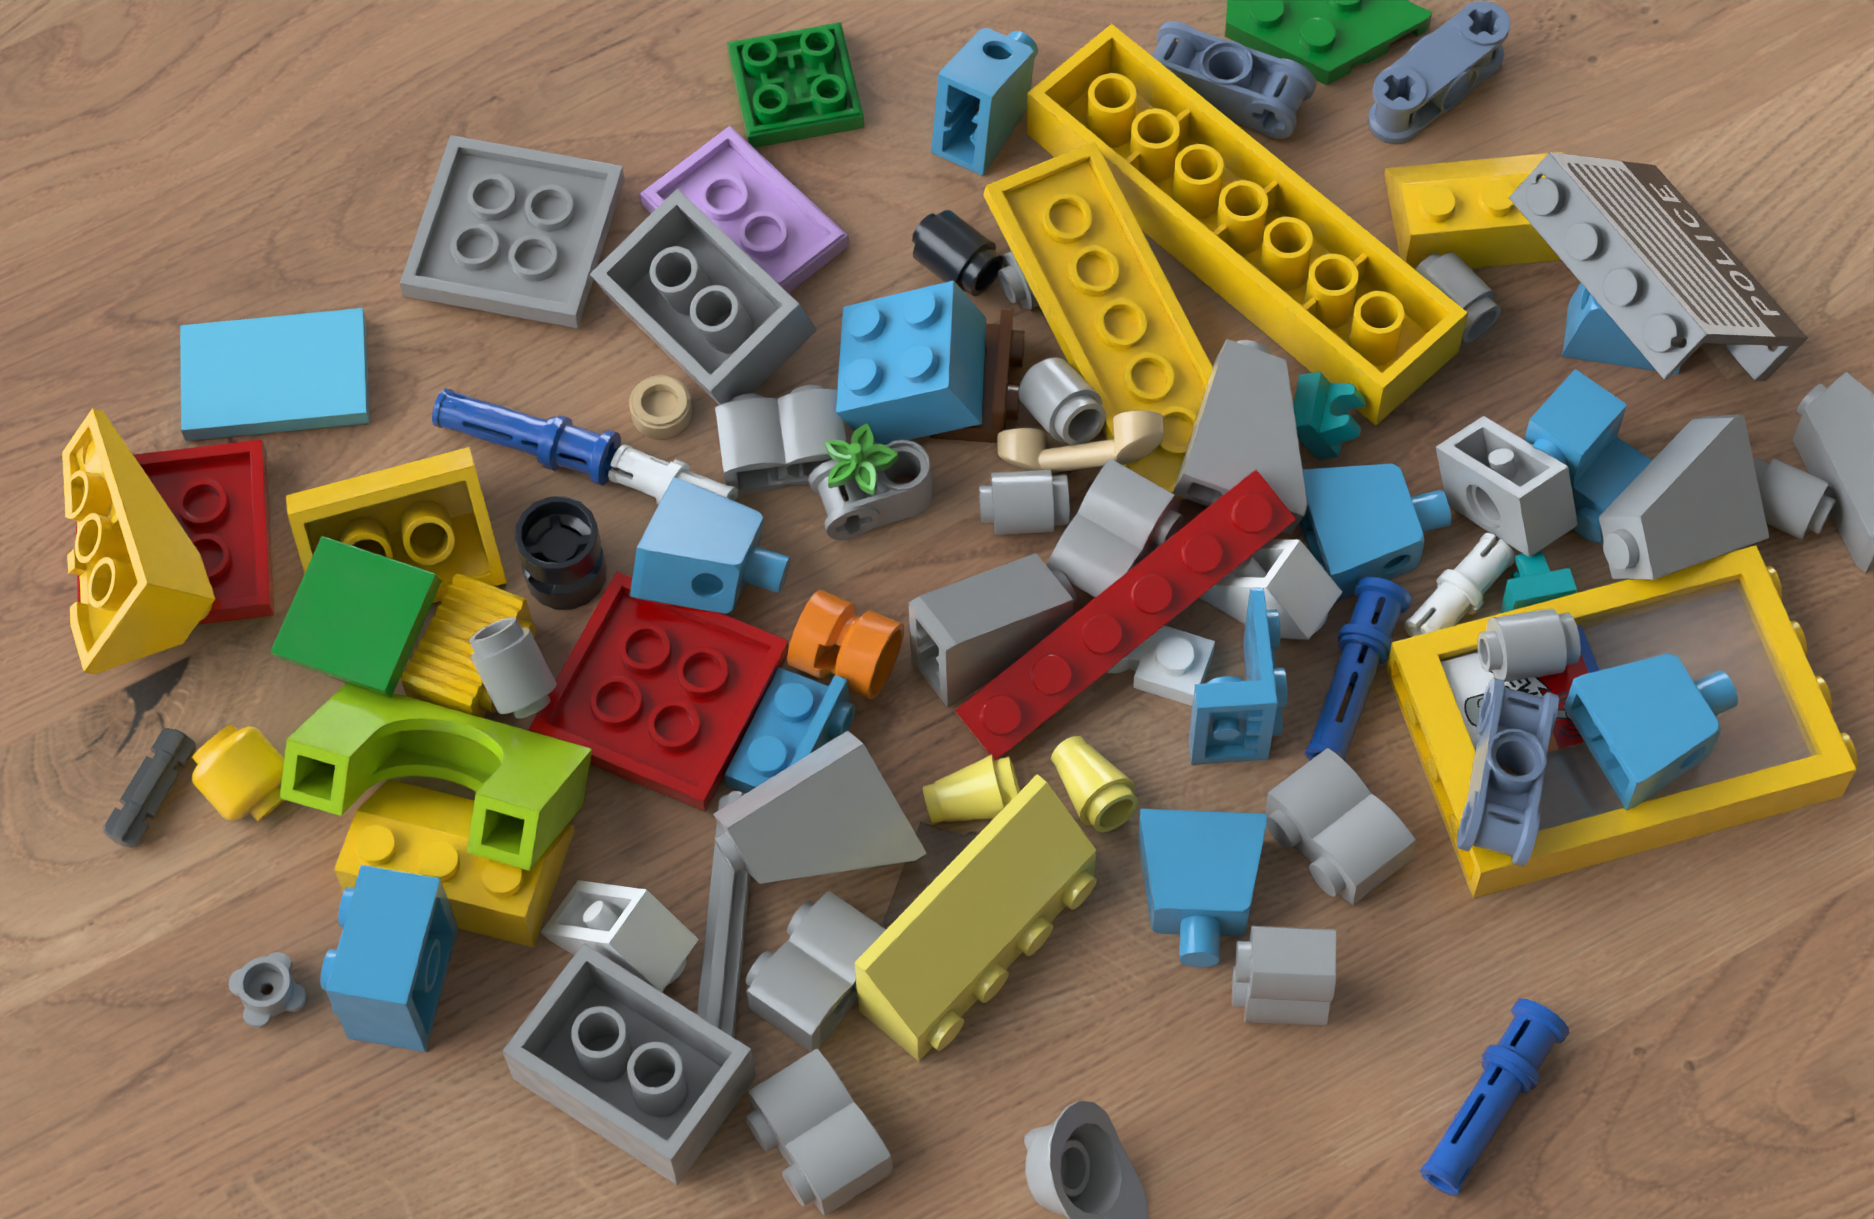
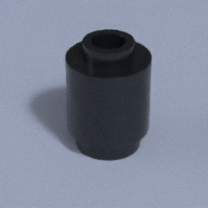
(956, 252)

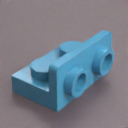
(789, 725)

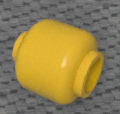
(239, 773)

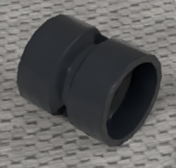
(560, 552)

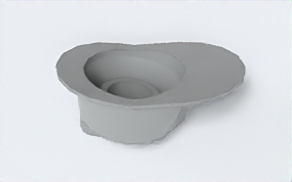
(1082, 1167)

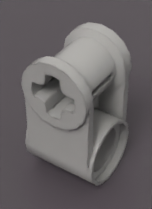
(891, 500)

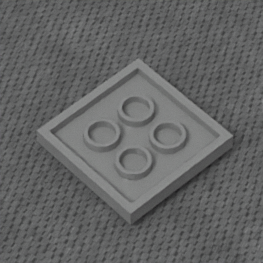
(513, 231)

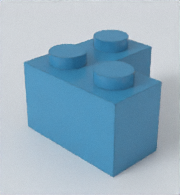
(1581, 431)

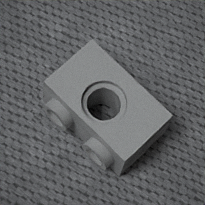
(1507, 486)

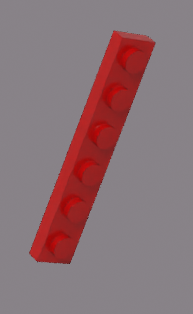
(1124, 615)

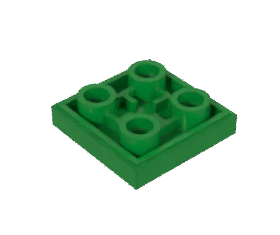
(795, 85)
(356, 616)

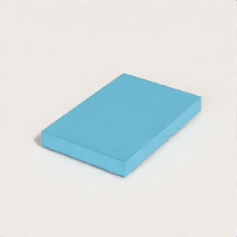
(274, 374)

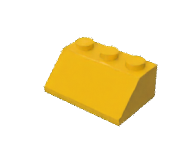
(1465, 212)
(411, 513)
(429, 836)

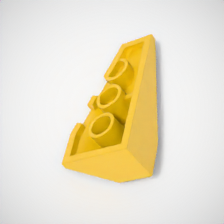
(133, 559)

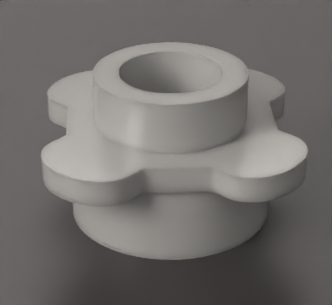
(264, 971)

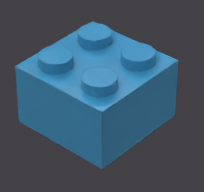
(912, 363)
(390, 957)

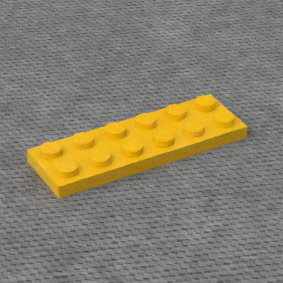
(1105, 297)

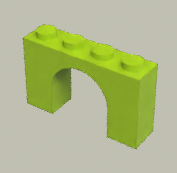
(522, 779)

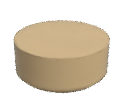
(660, 407)

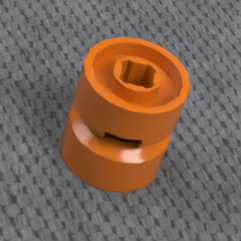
(840, 642)

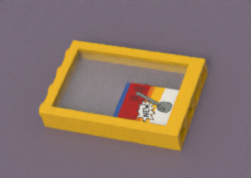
(1718, 615)

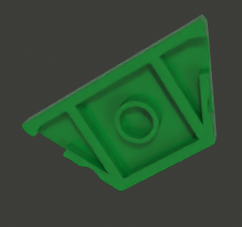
(1324, 34)

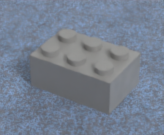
(703, 300)
(630, 1063)

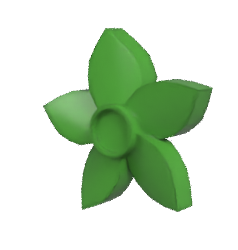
(859, 460)

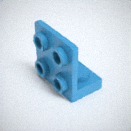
(1238, 717)

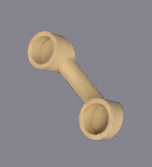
(1134, 438)

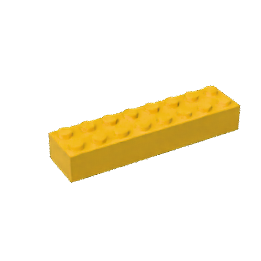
(1249, 224)

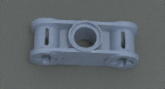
(1438, 72)
(1236, 79)
(1500, 807)

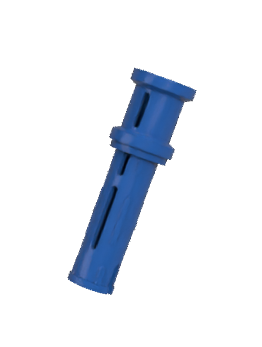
(553, 440)
(1363, 643)
(1508, 1071)

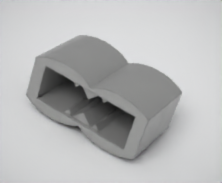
(777, 440)
(1115, 528)
(1339, 827)
(812, 975)
(1285, 975)
(819, 1133)

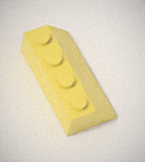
(976, 921)

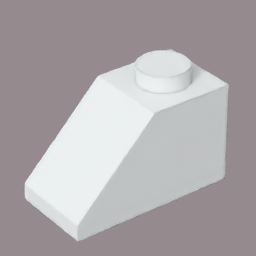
(1291, 584)
(624, 927)

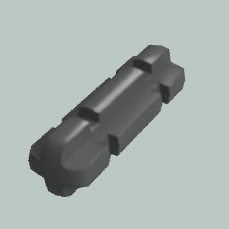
(149, 787)

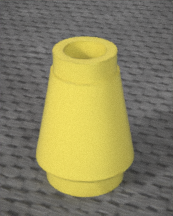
(1095, 786)
(973, 791)

